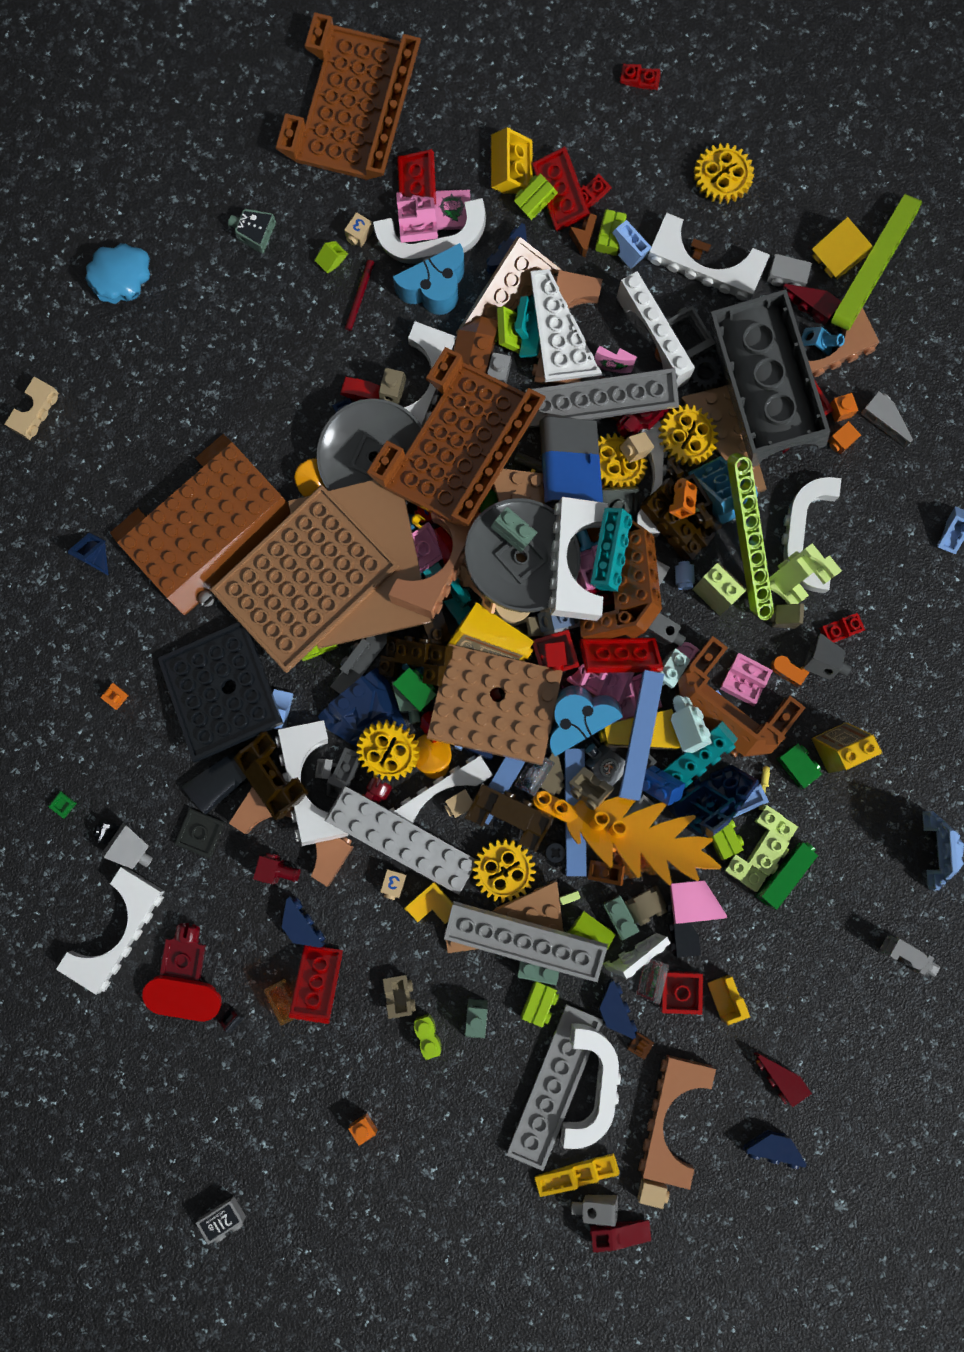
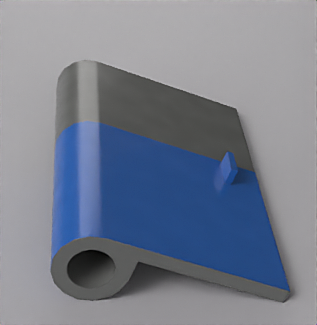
(570, 459)

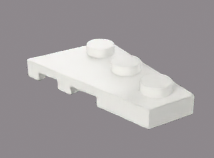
(644, 951)

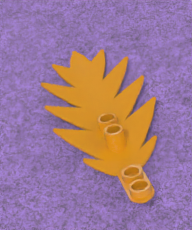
(632, 835)

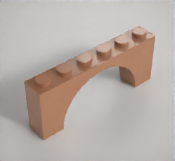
(575, 290)
(858, 341)
(427, 594)
(330, 853)
(677, 1077)

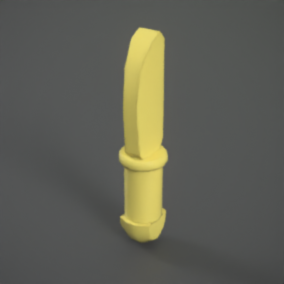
(764, 781)

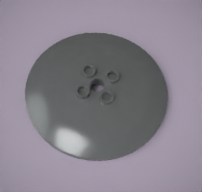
(356, 433)
(494, 564)

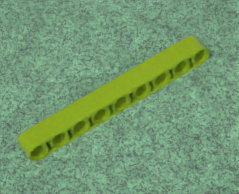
(876, 262)
(745, 530)

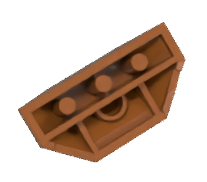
(477, 342)

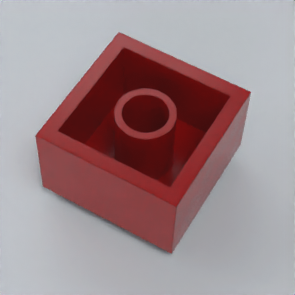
(564, 636)
(682, 993)

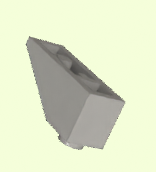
(885, 415)

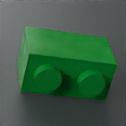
(415, 691)
(799, 765)

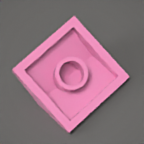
(426, 546)

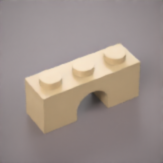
(27, 422)

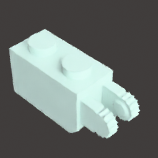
(689, 725)

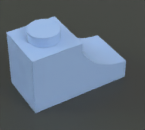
(631, 244)
(953, 532)
(283, 701)

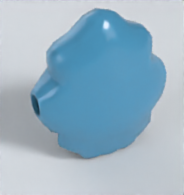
(118, 273)

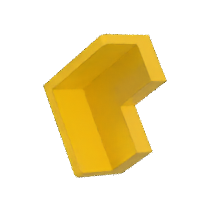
(431, 899)
(727, 1000)

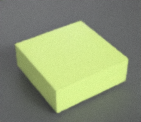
(570, 897)

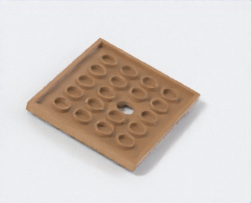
(508, 728)

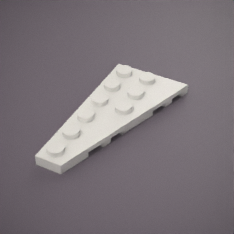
(561, 341)

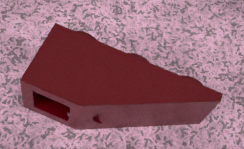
(815, 302)
(790, 1084)
(620, 1236)

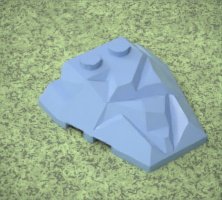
(949, 850)

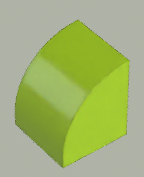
(331, 256)

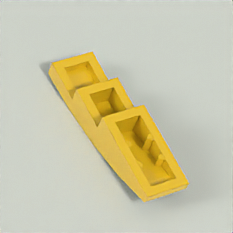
(576, 1175)

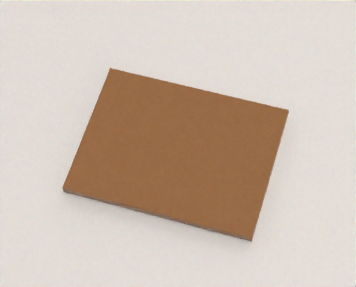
(388, 523)
(304, 578)

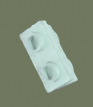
(673, 667)

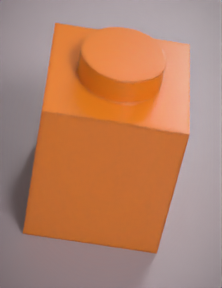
(843, 407)
(843, 438)
(363, 1129)

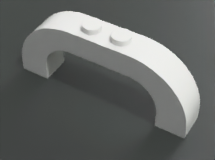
(424, 250)
(795, 522)
(586, 1132)

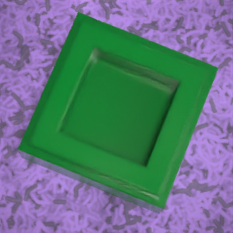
(62, 804)

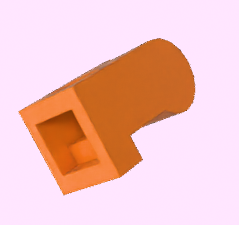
(684, 499)
(788, 671)

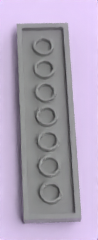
(610, 396)
(400, 840)
(525, 941)
(551, 1092)

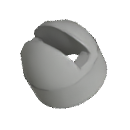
(203, 596)

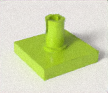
(506, 333)

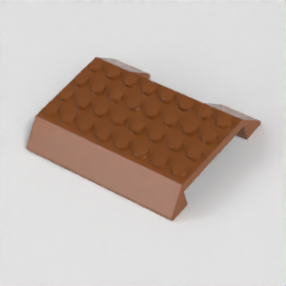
(353, 101)
(460, 443)
(203, 525)

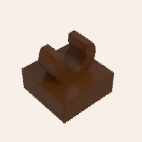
(699, 247)
(640, 1045)

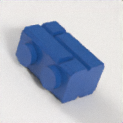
(662, 786)

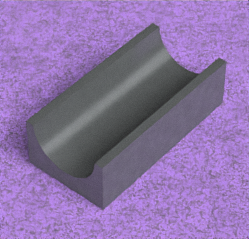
(768, 376)

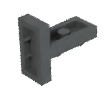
(343, 772)

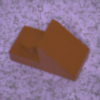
(582, 236)
(601, 872)

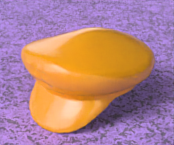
(308, 477)
(433, 757)

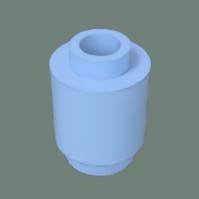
(684, 575)

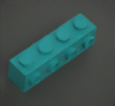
(611, 549)
(693, 764)

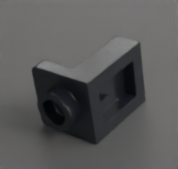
(104, 832)

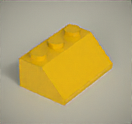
(510, 161)

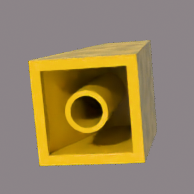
(842, 249)

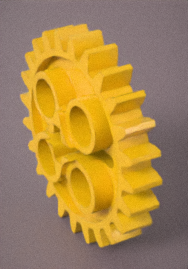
(713, 161)
(673, 426)
(618, 464)
(404, 758)
(495, 854)

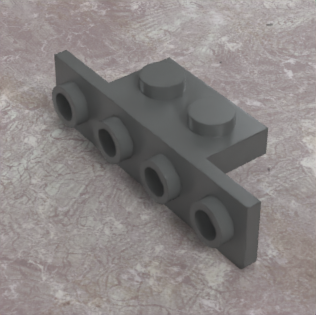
(359, 661)

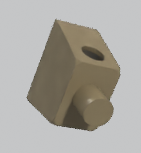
(392, 385)

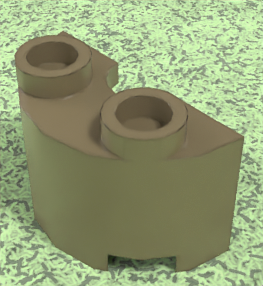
(589, 788)
(646, 905)
(398, 996)

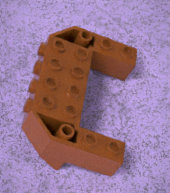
(637, 595)
(752, 737)

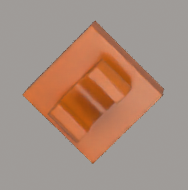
(114, 696)

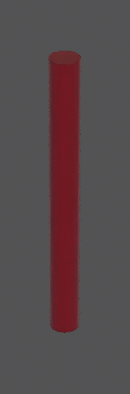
(359, 295)

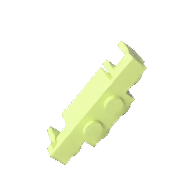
(801, 565)
(766, 853)

